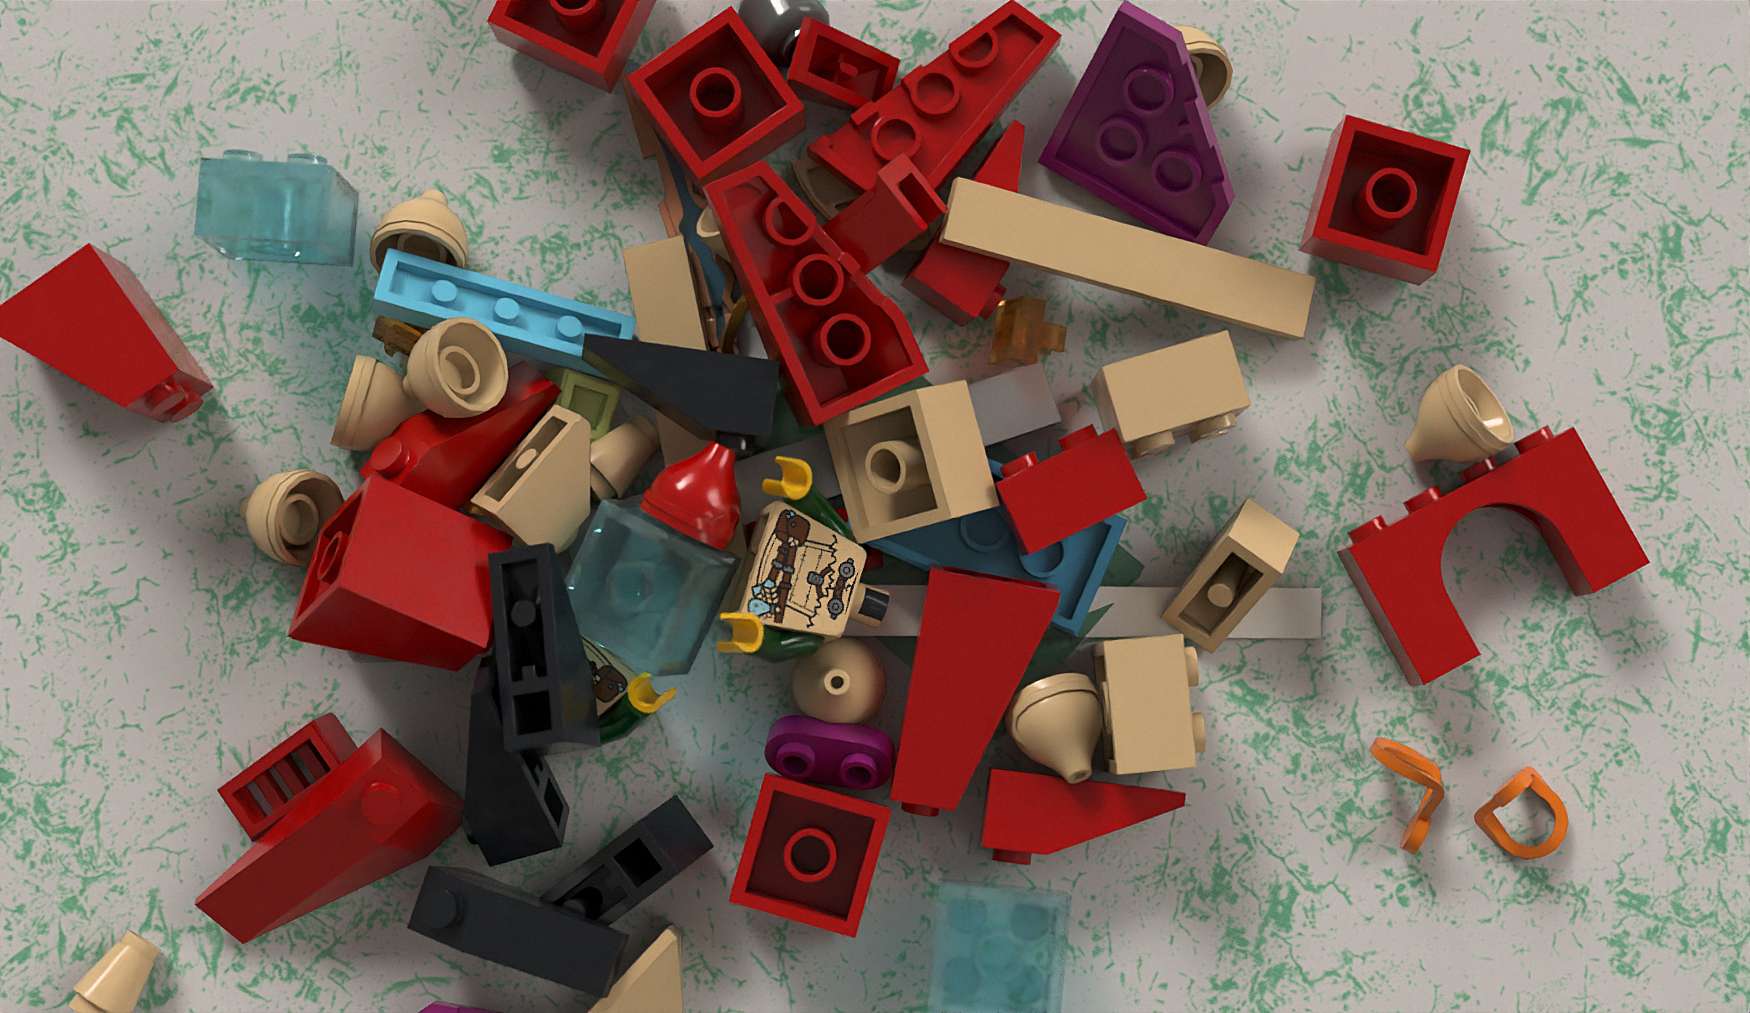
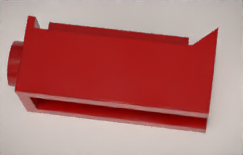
(886, 214)

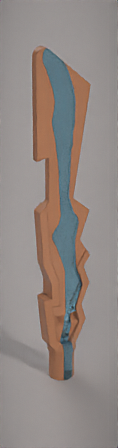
(680, 215)

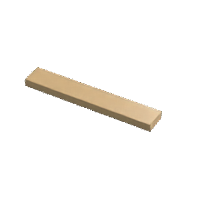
(1126, 259)
(671, 314)

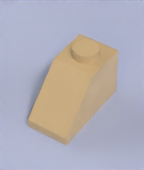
(543, 484)
(1231, 575)

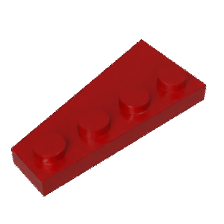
(944, 106)

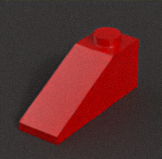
(963, 281)
(456, 455)
(1048, 814)

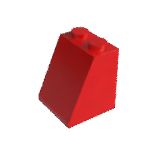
(107, 334)
(400, 580)

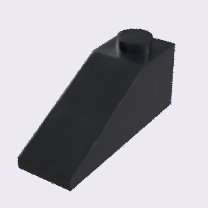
(700, 390)
(540, 656)
(510, 797)
(633, 864)
(517, 929)

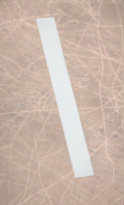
(1134, 613)

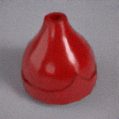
(698, 496)

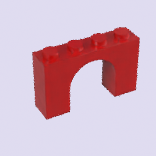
(1547, 485)

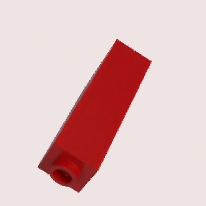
(964, 670)

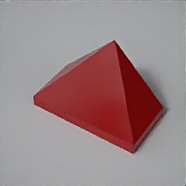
(839, 68)

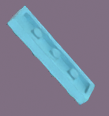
(518, 316)

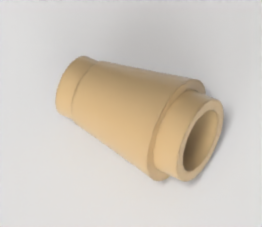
(620, 457)
(116, 978)

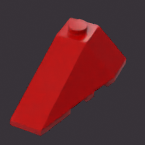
(810, 300)
(348, 832)

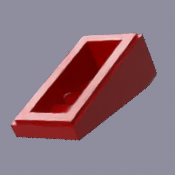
(320, 745)

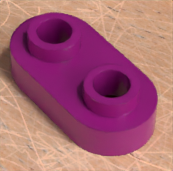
(829, 752)

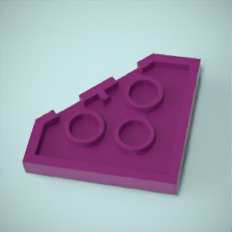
(1144, 132)

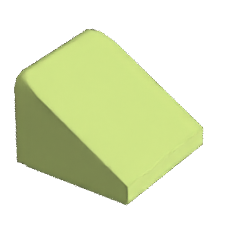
(585, 396)

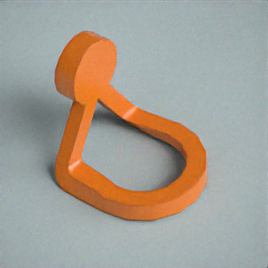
(1389, 753)
(1505, 794)

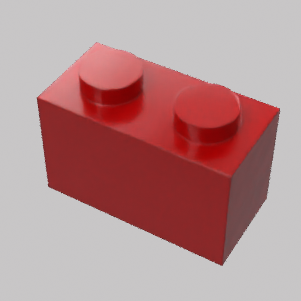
(1068, 490)

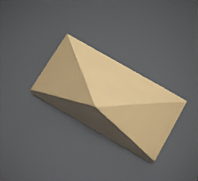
(652, 982)

